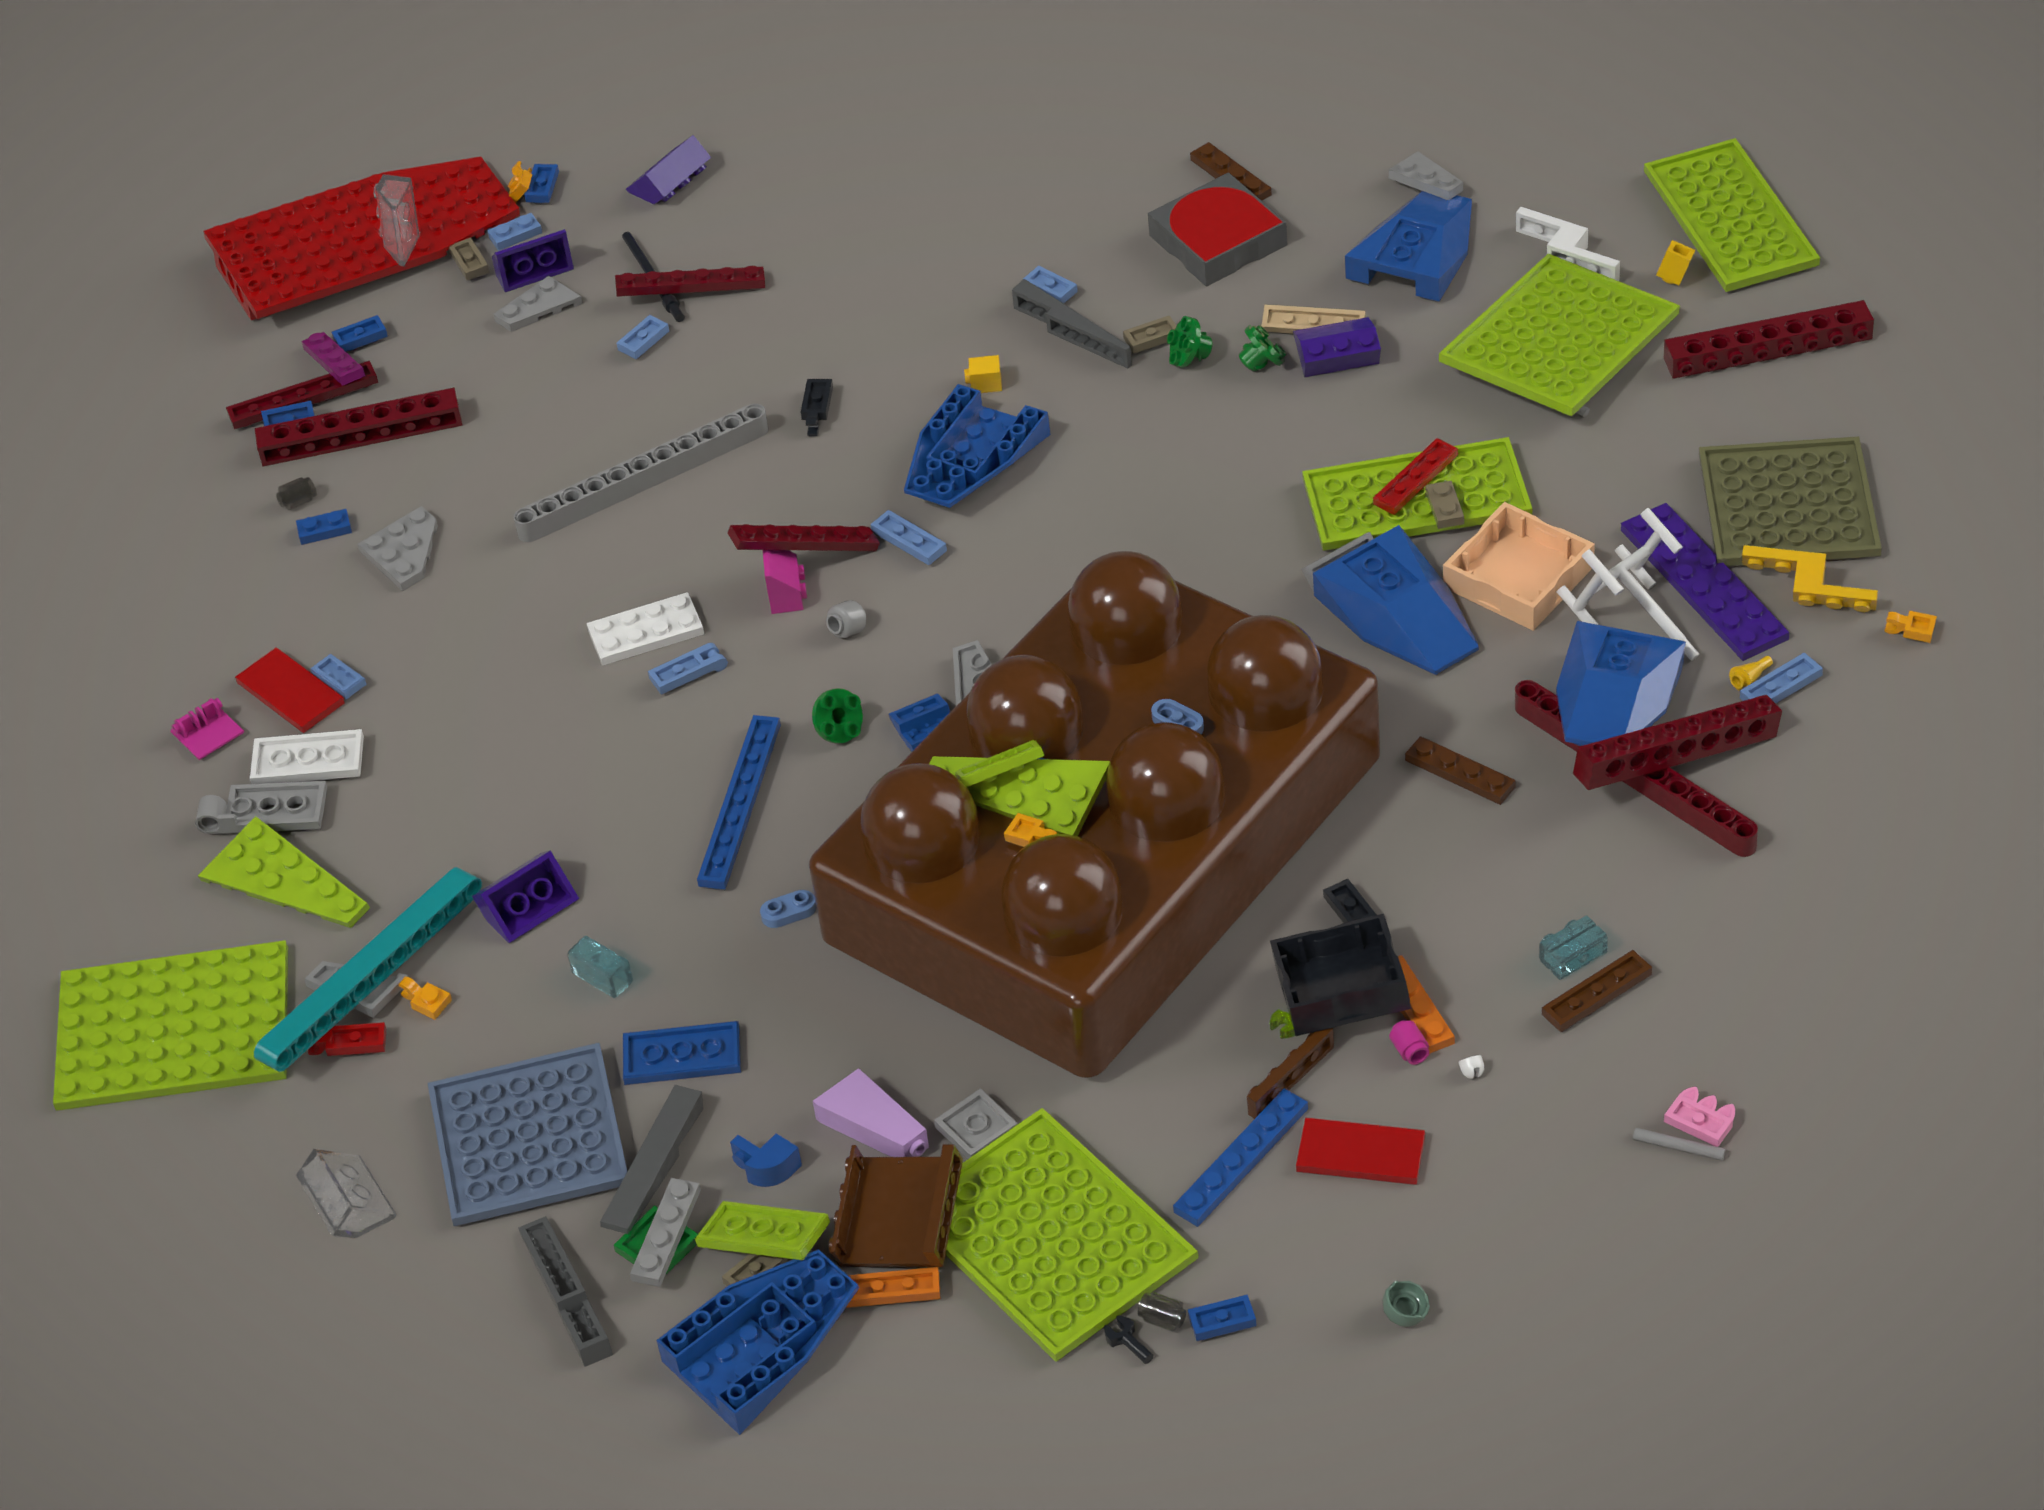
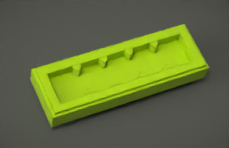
(1009, 760)

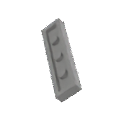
(665, 1232)

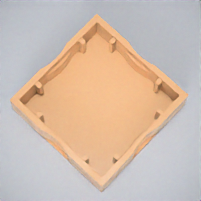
(1517, 566)

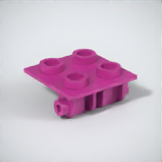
(206, 729)

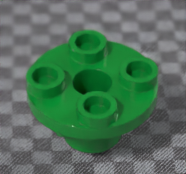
(1188, 342)
(1260, 349)
(837, 715)

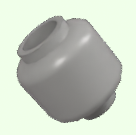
(846, 619)

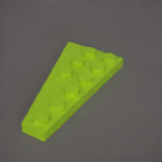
(1044, 789)
(279, 873)

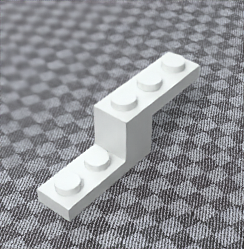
(1565, 241)

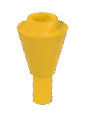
(1746, 674)

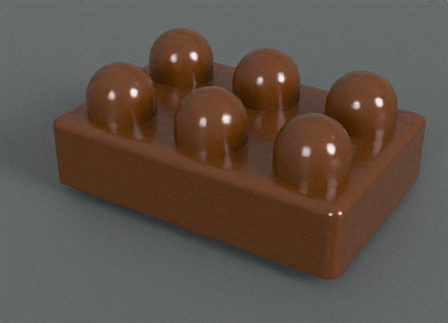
(1096, 929)

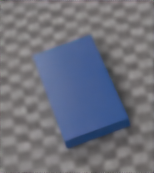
(681, 1053)

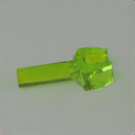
(1280, 1017)

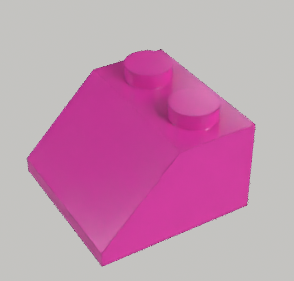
(784, 581)

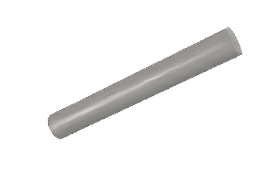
(1679, 1144)

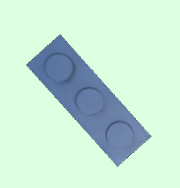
(908, 537)
(1784, 679)

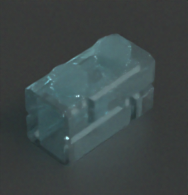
(1573, 947)
(600, 966)

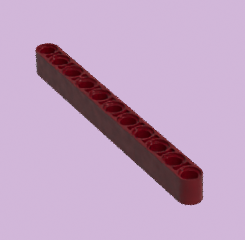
(1663, 787)

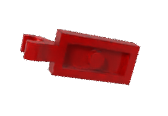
(351, 1040)

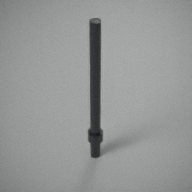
(669, 301)

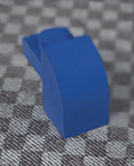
(769, 1164)

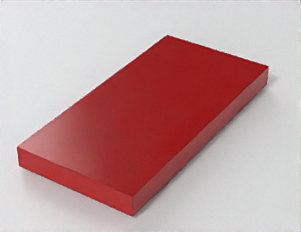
(289, 690)
(1360, 1151)

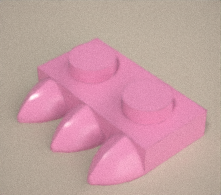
(1700, 1118)

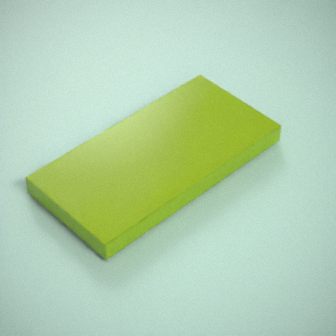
(762, 1230)

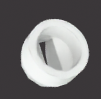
(1471, 1066)

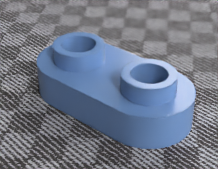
(1177, 714)
(788, 908)

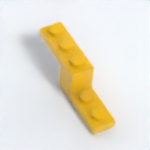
(1809, 578)

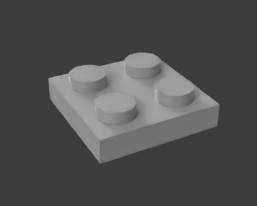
(974, 1123)

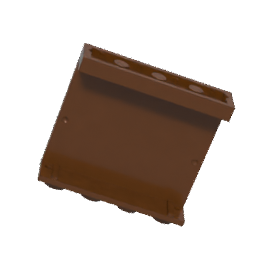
(896, 1210)

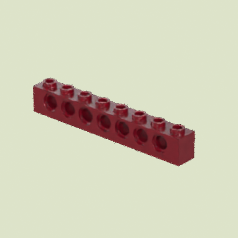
(1768, 339)
(358, 427)
(1677, 742)

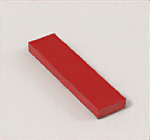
(1415, 476)

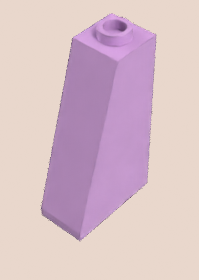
(871, 1117)

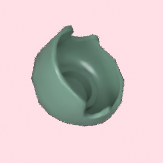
(1405, 1303)

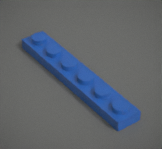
(1240, 1157)

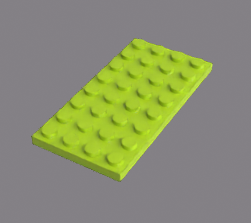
(1731, 215)
(1342, 495)

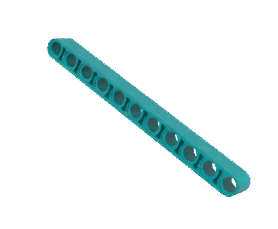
(367, 970)

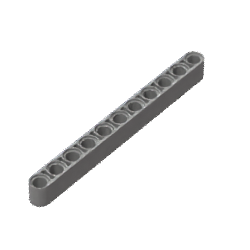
(640, 472)

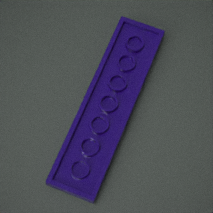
(1709, 586)

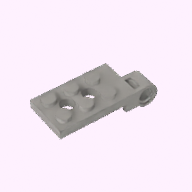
(250, 800)

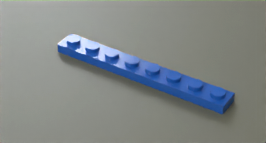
(739, 802)

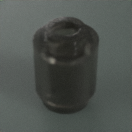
(296, 493)
(1161, 1311)

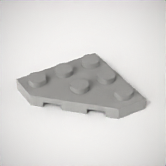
(402, 547)

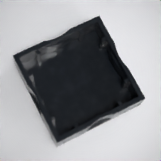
(1340, 975)

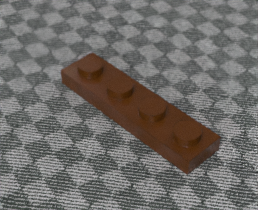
(1218, 163)
(1460, 770)
(1596, 990)
(1290, 1071)

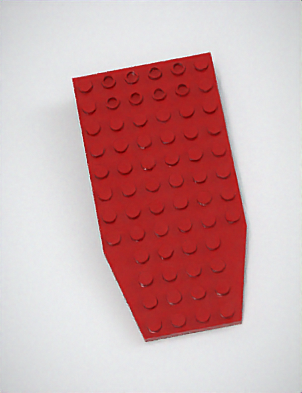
(334, 236)

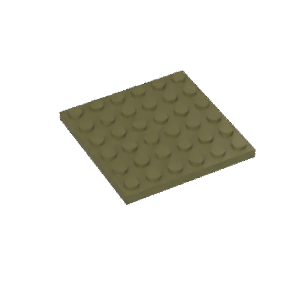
(1790, 498)

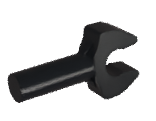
(1126, 1337)

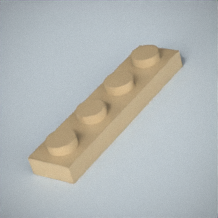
(1291, 318)

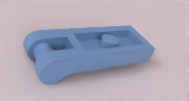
(687, 668)

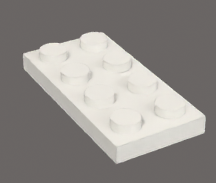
(645, 628)
(307, 757)

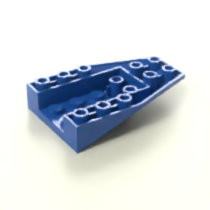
(1417, 242)
(969, 446)
(1396, 602)
(1615, 682)
(757, 1335)

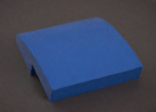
(919, 719)

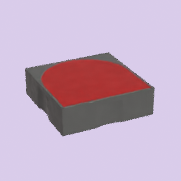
(1217, 229)

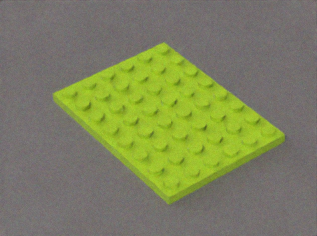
(1559, 334)
(168, 1024)
(1057, 1235)

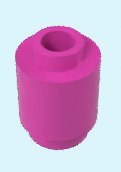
(1409, 1042)

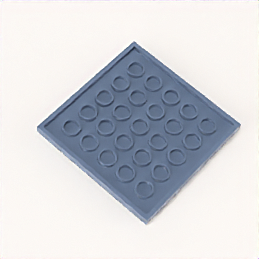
(527, 1134)

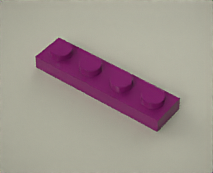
(333, 358)

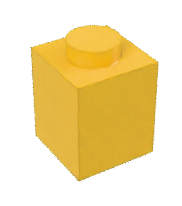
(1675, 263)
(984, 374)

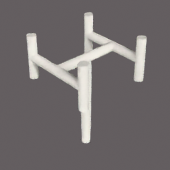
(1633, 562)

